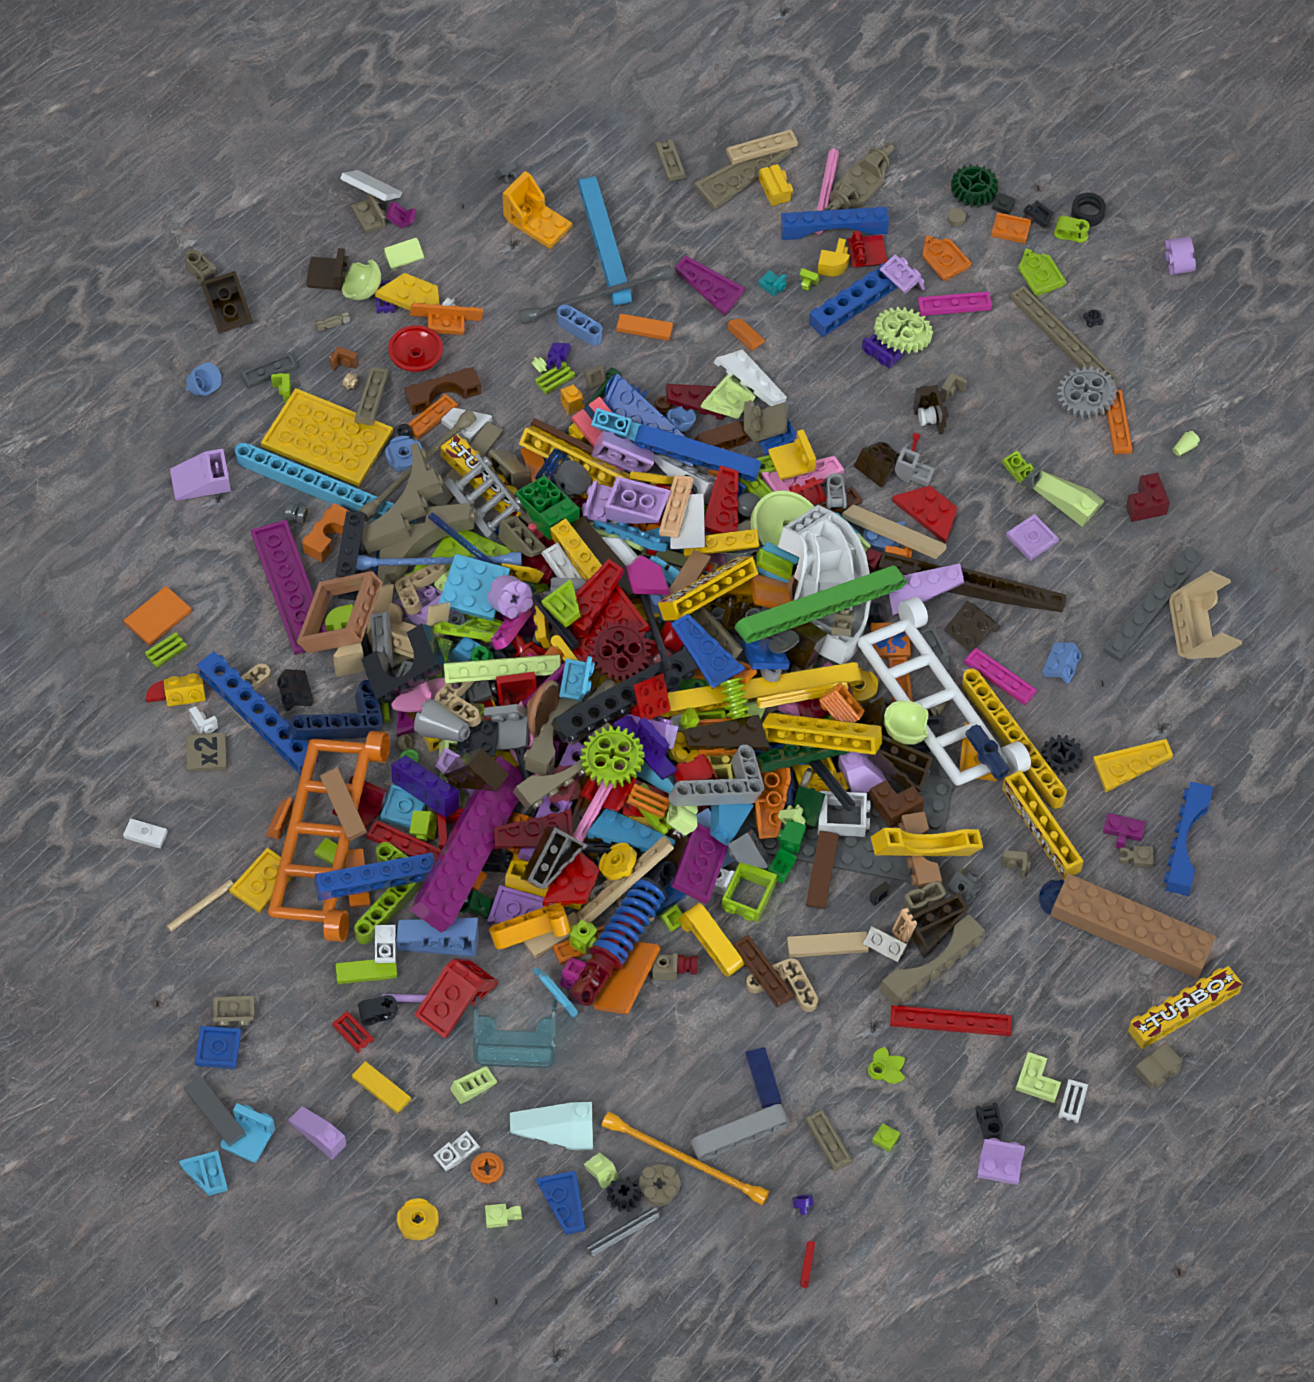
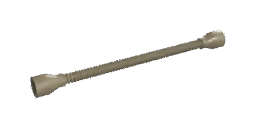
(465, 420)

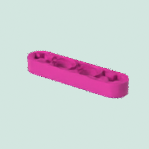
(509, 630)

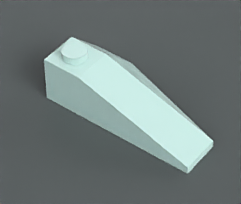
(557, 1124)

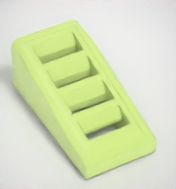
(462, 1091)

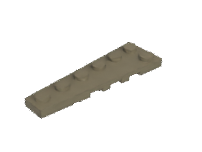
(734, 178)

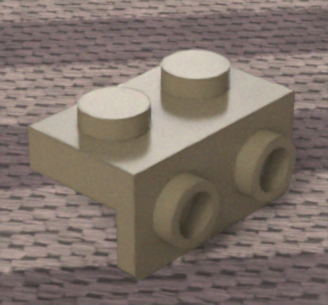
(234, 1009)

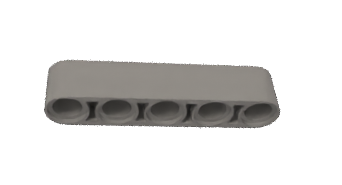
(740, 1132)

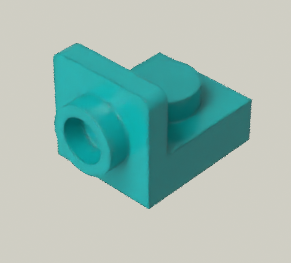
(772, 283)

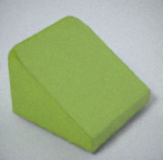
(670, 917)

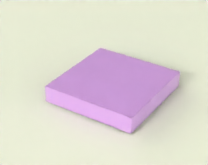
(1032, 537)

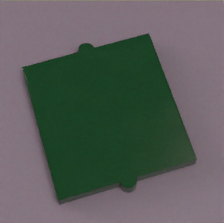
(811, 803)

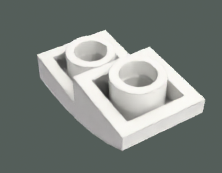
(457, 1152)

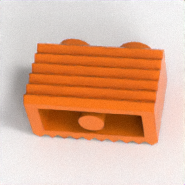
(841, 704)

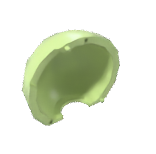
(361, 281)
(906, 722)

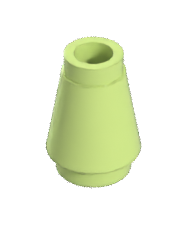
(1186, 443)

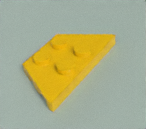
(408, 290)

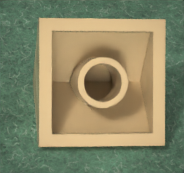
(348, 660)

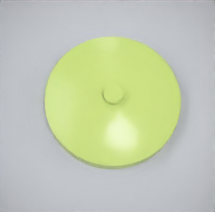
(776, 512)

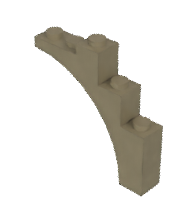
(411, 505)

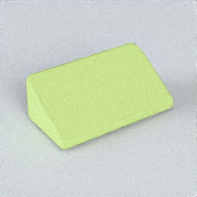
(403, 253)

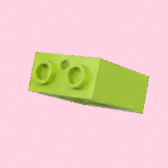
(756, 876)

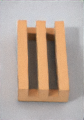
(907, 929)

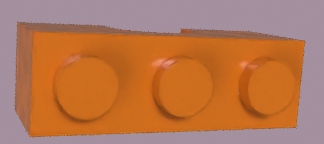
(316, 543)

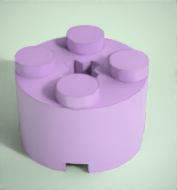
(1180, 255)
(510, 596)

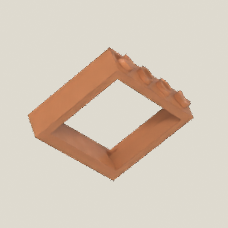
(369, 588)

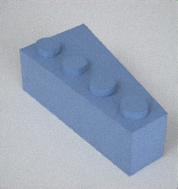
(457, 939)

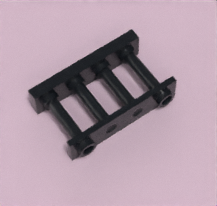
(350, 548)

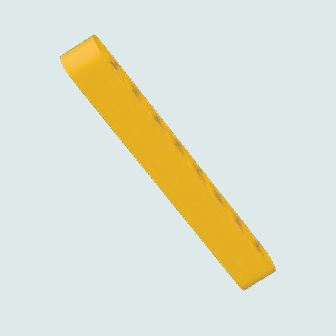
(1012, 729)

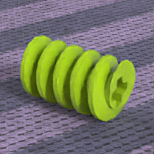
(735, 699)

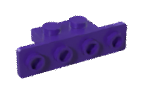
(653, 744)

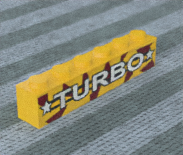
(462, 458)
(708, 588)
(1042, 824)
(1184, 1007)

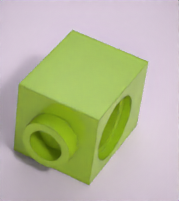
(423, 825)

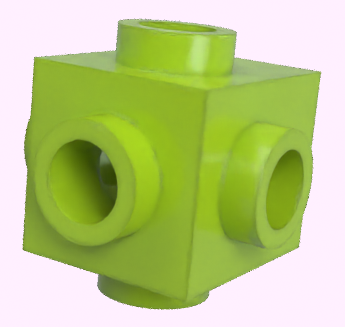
(583, 936)

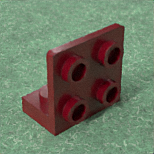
(370, 803)

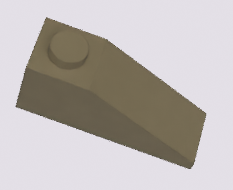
(519, 538)

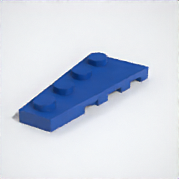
(711, 659)

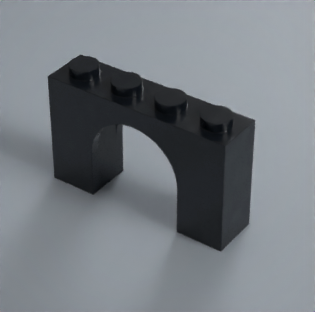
(427, 663)

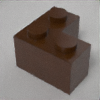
(892, 805)

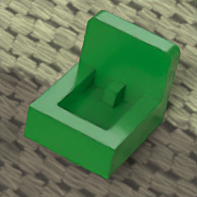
(782, 864)

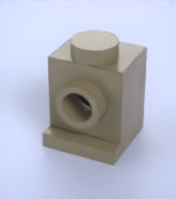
(665, 972)

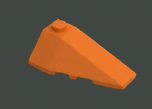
(771, 802)

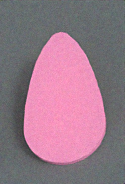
(418, 695)

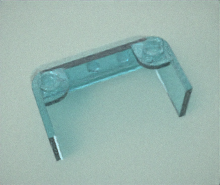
(514, 1047)

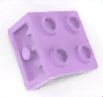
(901, 274)
(1001, 1161)

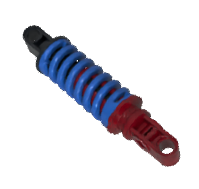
(623, 930)

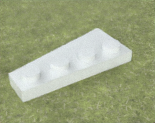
(751, 376)

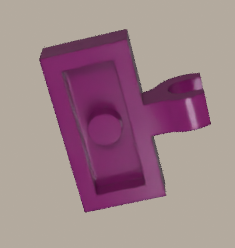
(1123, 828)

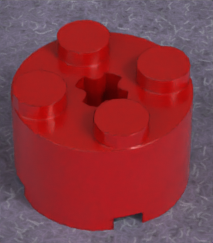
(697, 769)

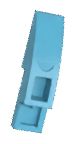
(617, 424)

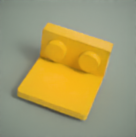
(793, 458)

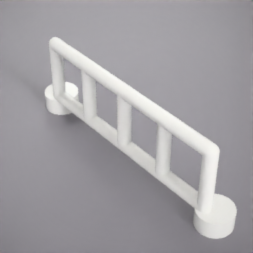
(912, 616)

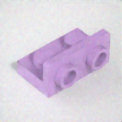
(596, 502)

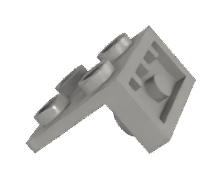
(512, 726)

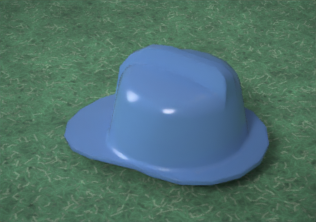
(204, 379)

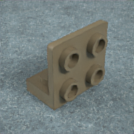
(765, 422)

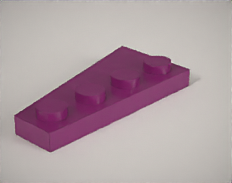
(712, 286)

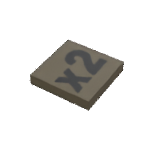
(206, 752)

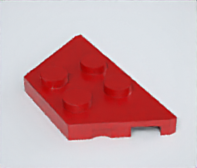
(929, 510)
(573, 883)

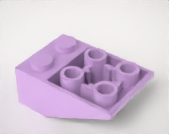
(201, 476)
(428, 596)

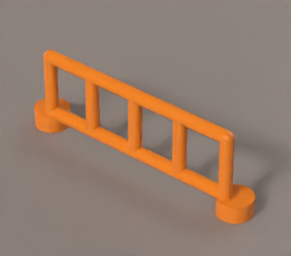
(335, 921)

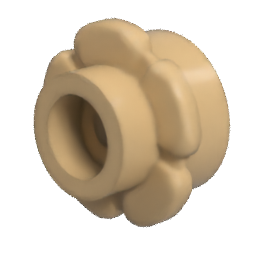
(350, 381)

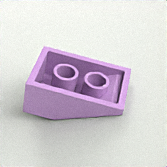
(635, 502)

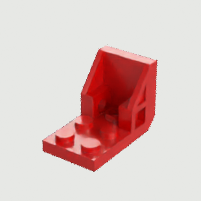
(515, 688)
(453, 994)

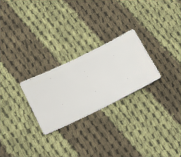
(692, 527)

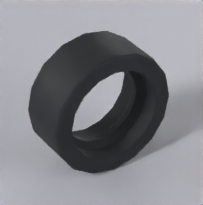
(1090, 199)

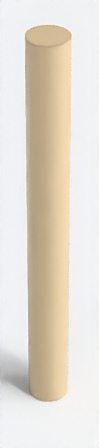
(199, 906)

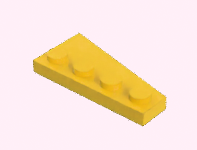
(1126, 764)

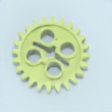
(895, 322)

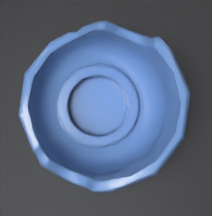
(681, 419)

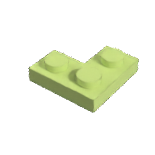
(1033, 1082)

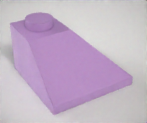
(860, 772)

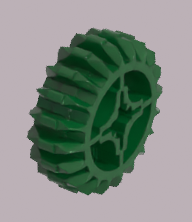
(974, 185)

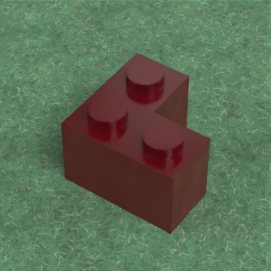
(1150, 500)

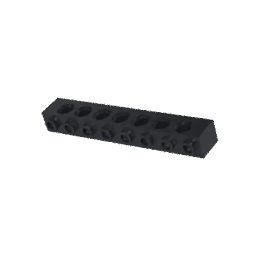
(563, 723)

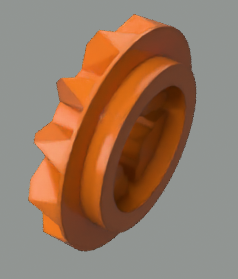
(479, 1163)

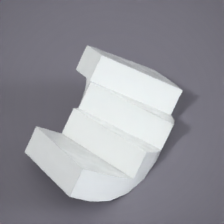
(828, 557)

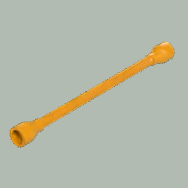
(615, 1123)

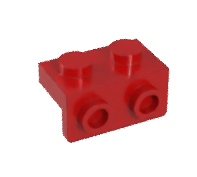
(811, 490)

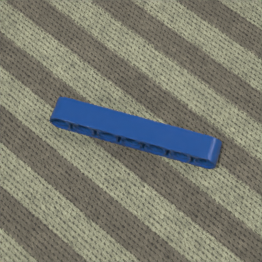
(696, 452)

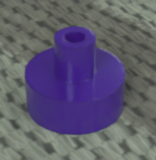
(803, 1203)

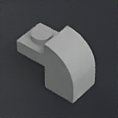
(910, 469)

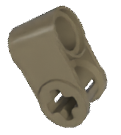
(199, 265)

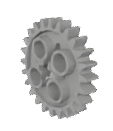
(1086, 392)

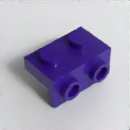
(880, 352)

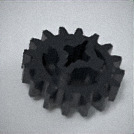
(1062, 754)

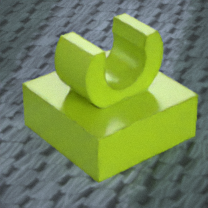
(808, 278)

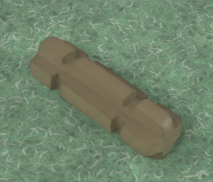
(332, 321)

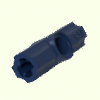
(987, 752)

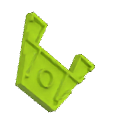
(474, 628)

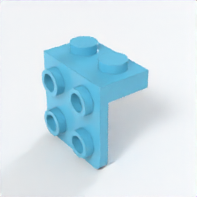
(575, 679)
(258, 1133)

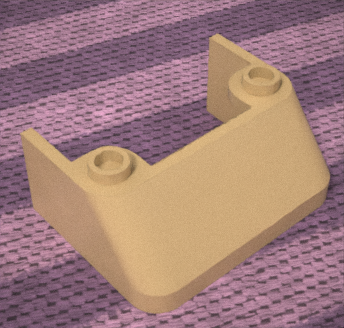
(1191, 618)
(399, 637)

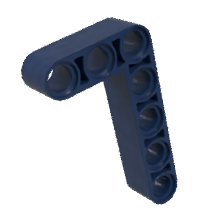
(343, 722)

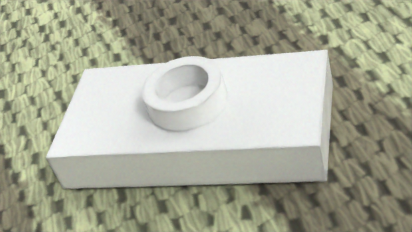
(145, 833)

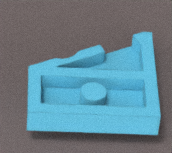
(206, 1172)

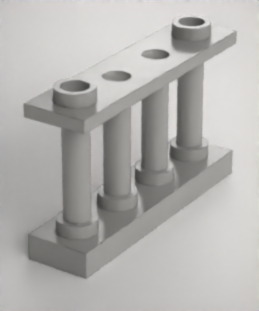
(457, 487)

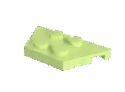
(728, 398)

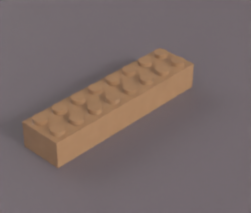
(1133, 926)

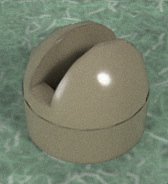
(404, 742)

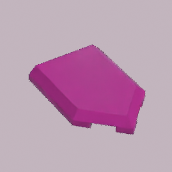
(646, 577)

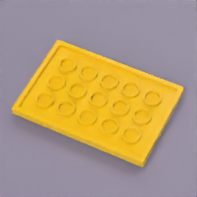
(326, 437)

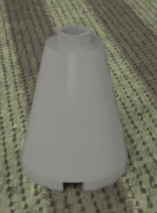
(440, 723)

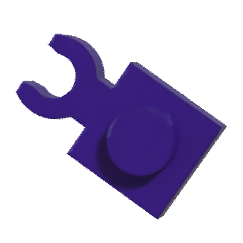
(558, 353)

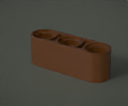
(725, 436)

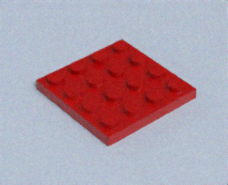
(616, 607)

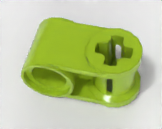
(1069, 229)

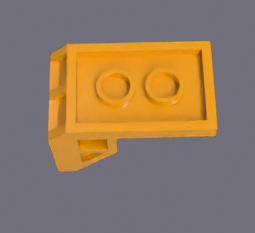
(527, 211)

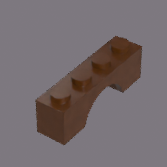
(463, 383)

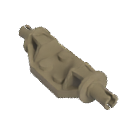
(861, 180)

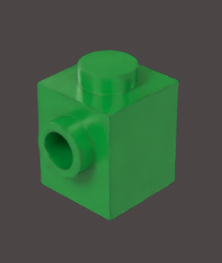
(792, 836)

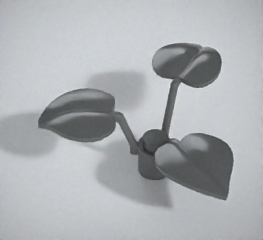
(780, 643)

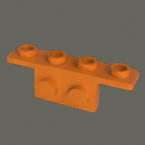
(446, 318)

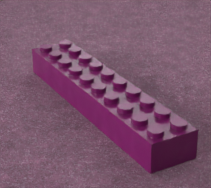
(465, 852)

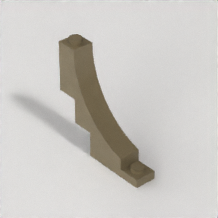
(422, 535)

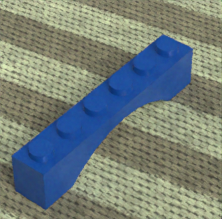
(867, 220)
(1181, 871)

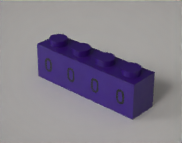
(425, 786)

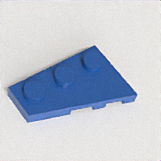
(564, 1199)

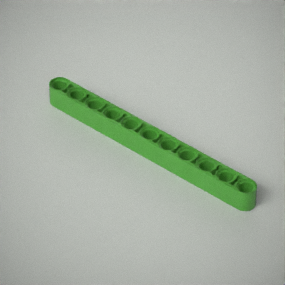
(820, 604)

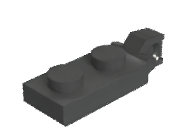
(935, 643)

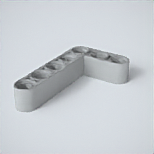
(742, 790)

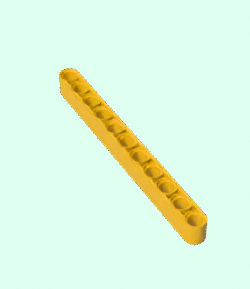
(707, 699)

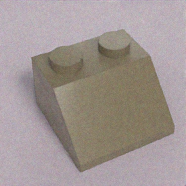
(509, 466)

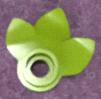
(889, 1066)

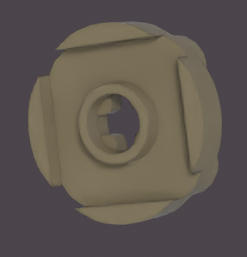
(662, 1173)

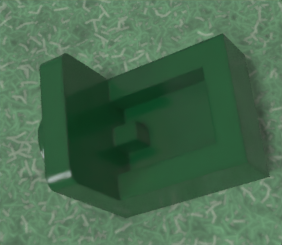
(477, 904)

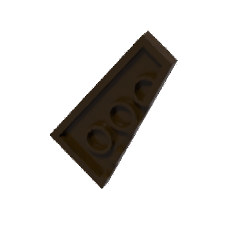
(728, 735)

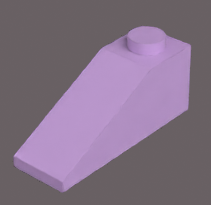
(319, 1132)

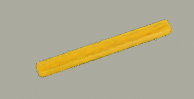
(795, 696)

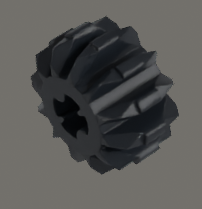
(631, 1192)

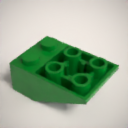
(547, 505)

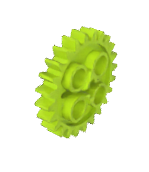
(616, 740)

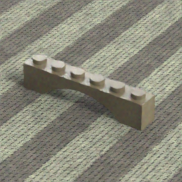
(542, 753)
(536, 788)
(904, 982)

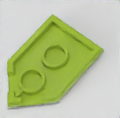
(1040, 272)

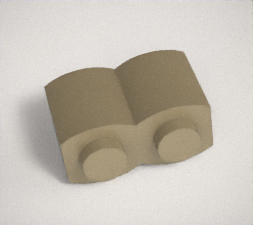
(923, 898)
(1159, 1066)

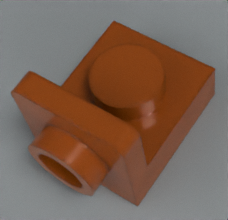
(344, 357)

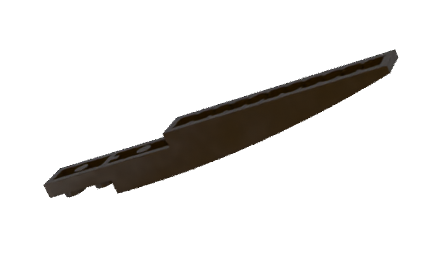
(984, 585)

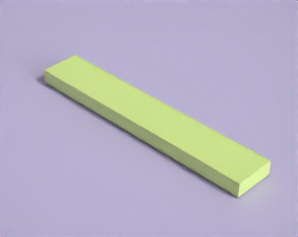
(491, 668)

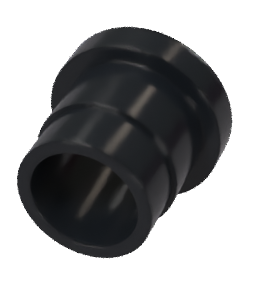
(875, 614)

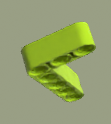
(391, 895)

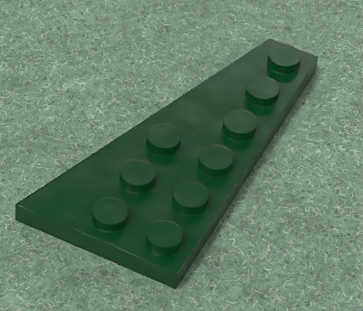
(793, 755)

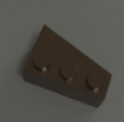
(476, 771)
(937, 922)

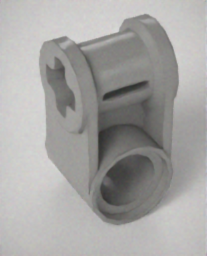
(835, 494)

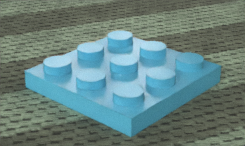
(469, 586)

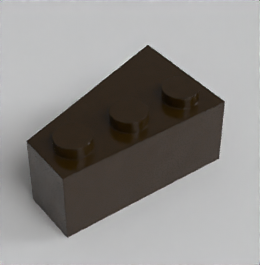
(902, 763)
(551, 857)

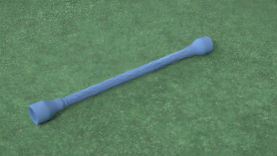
(365, 562)

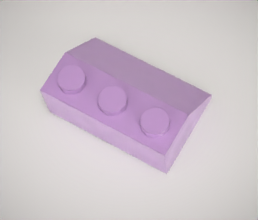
(622, 453)

